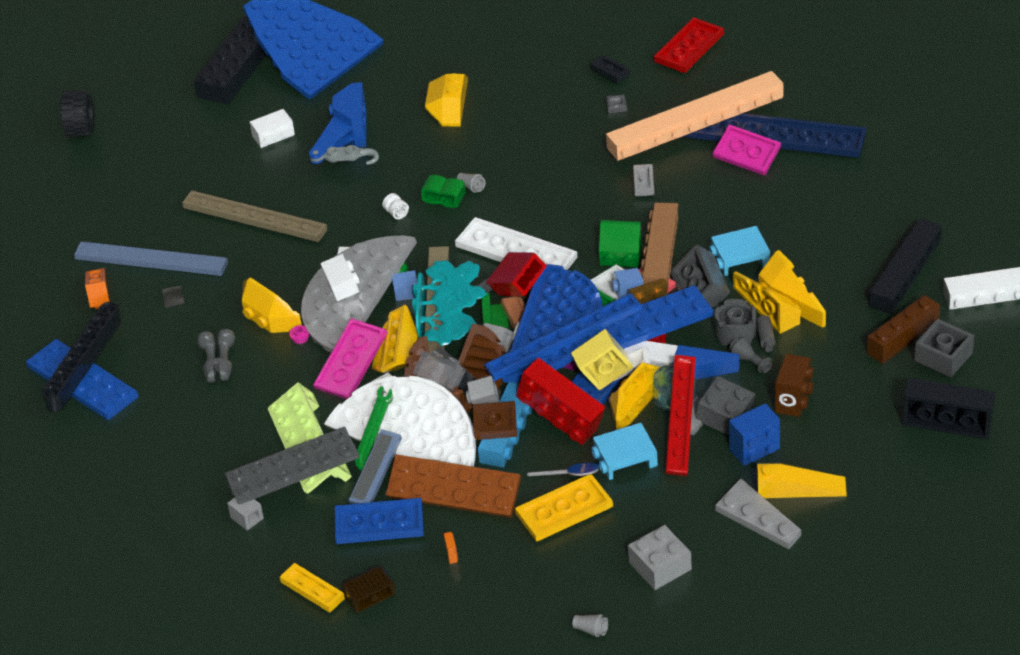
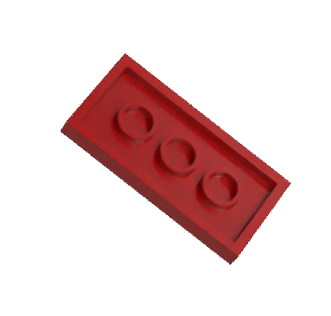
(689, 45)

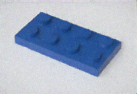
(379, 521)

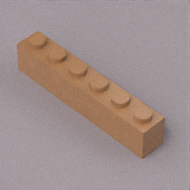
(660, 242)

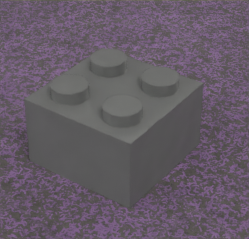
(944, 348)
(722, 403)

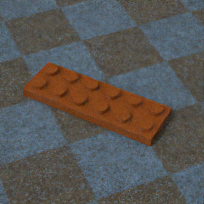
(454, 485)

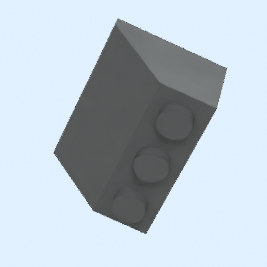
(702, 270)

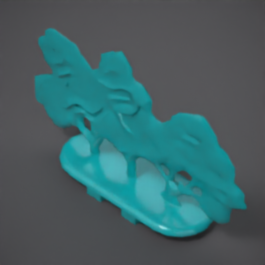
(450, 299)

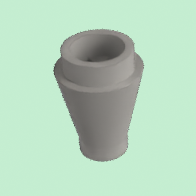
(473, 182)
(591, 624)

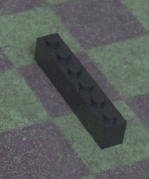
(905, 266)

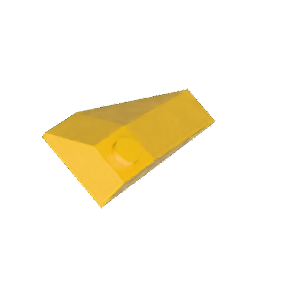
(781, 278)
(779, 308)
(790, 481)

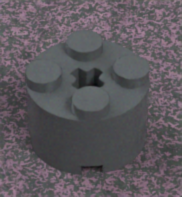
(734, 321)

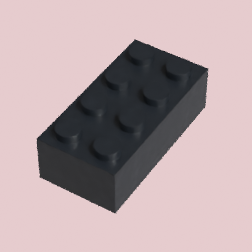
(948, 408)

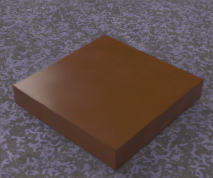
(494, 420)

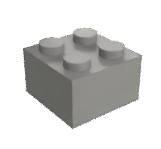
(659, 557)

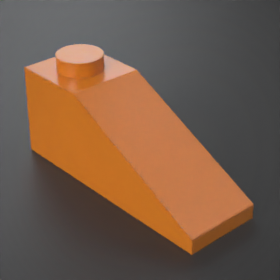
(97, 287)

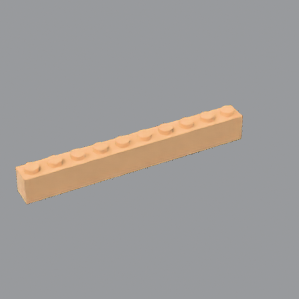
(694, 115)

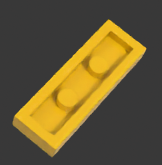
(312, 587)

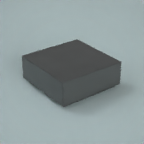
(616, 103)

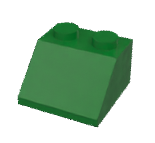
(620, 243)

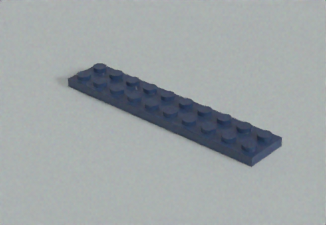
(793, 134)

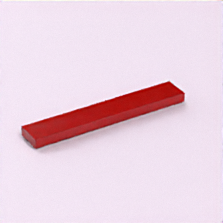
(680, 415)

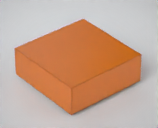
(450, 547)

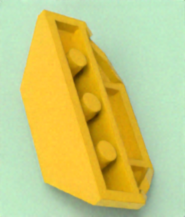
(447, 98)
(267, 308)
(398, 341)
(632, 395)

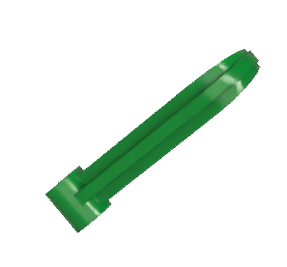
(373, 427)

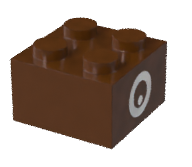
(793, 385)

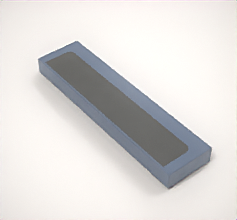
(375, 467)

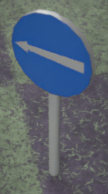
(576, 470)

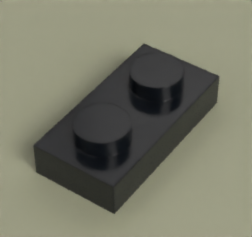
(610, 69)

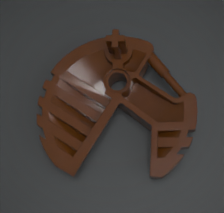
(478, 350)

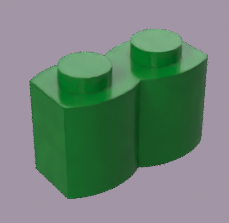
(443, 191)

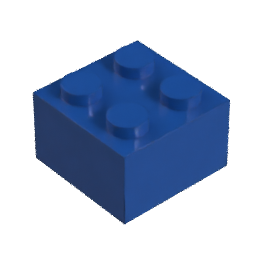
(754, 434)

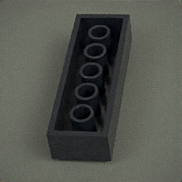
(230, 65)

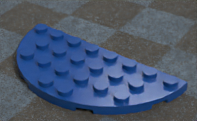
(555, 301)

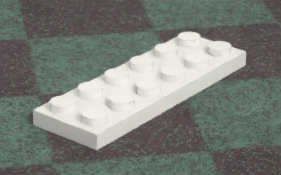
(496, 241)

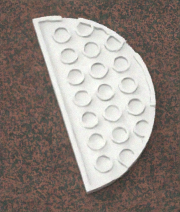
(423, 413)

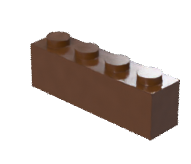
(903, 329)

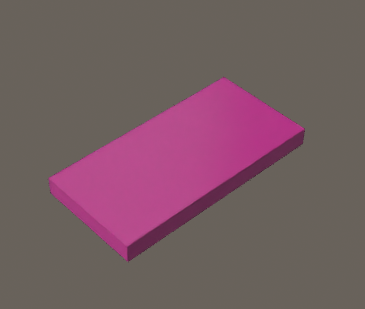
(350, 358)

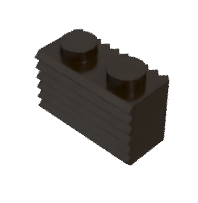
(368, 589)

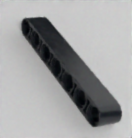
(81, 357)

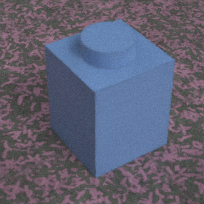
(626, 280)
(403, 285)

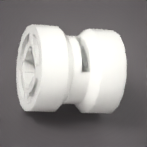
(395, 206)

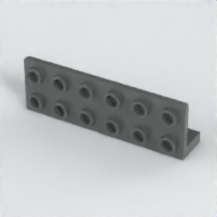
(291, 465)

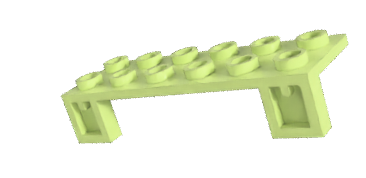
(296, 424)

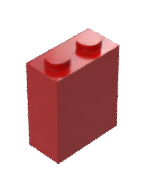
(516, 274)

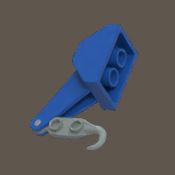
(345, 128)

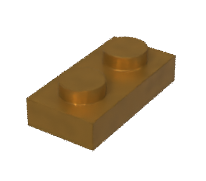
(650, 291)

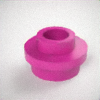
(299, 334)

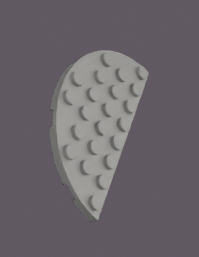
(375, 265)

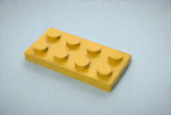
(563, 507)

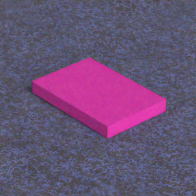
(747, 150)

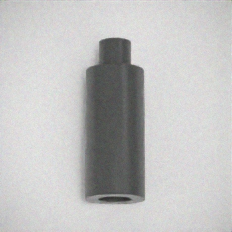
(765, 332)

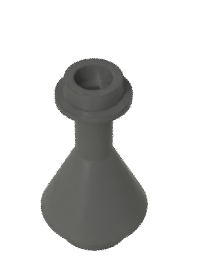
(744, 349)

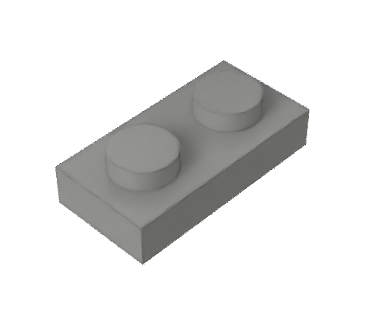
(643, 180)

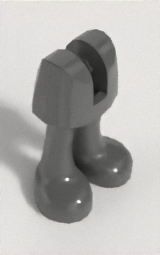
(208, 343)

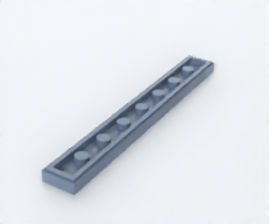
(151, 258)

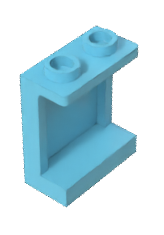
(739, 248)
(623, 449)

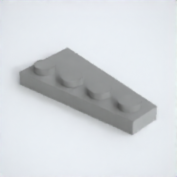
(756, 513)

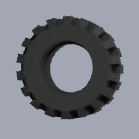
(77, 113)

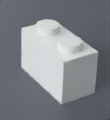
(272, 128)
(340, 277)

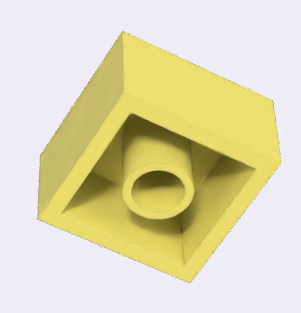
(602, 359)

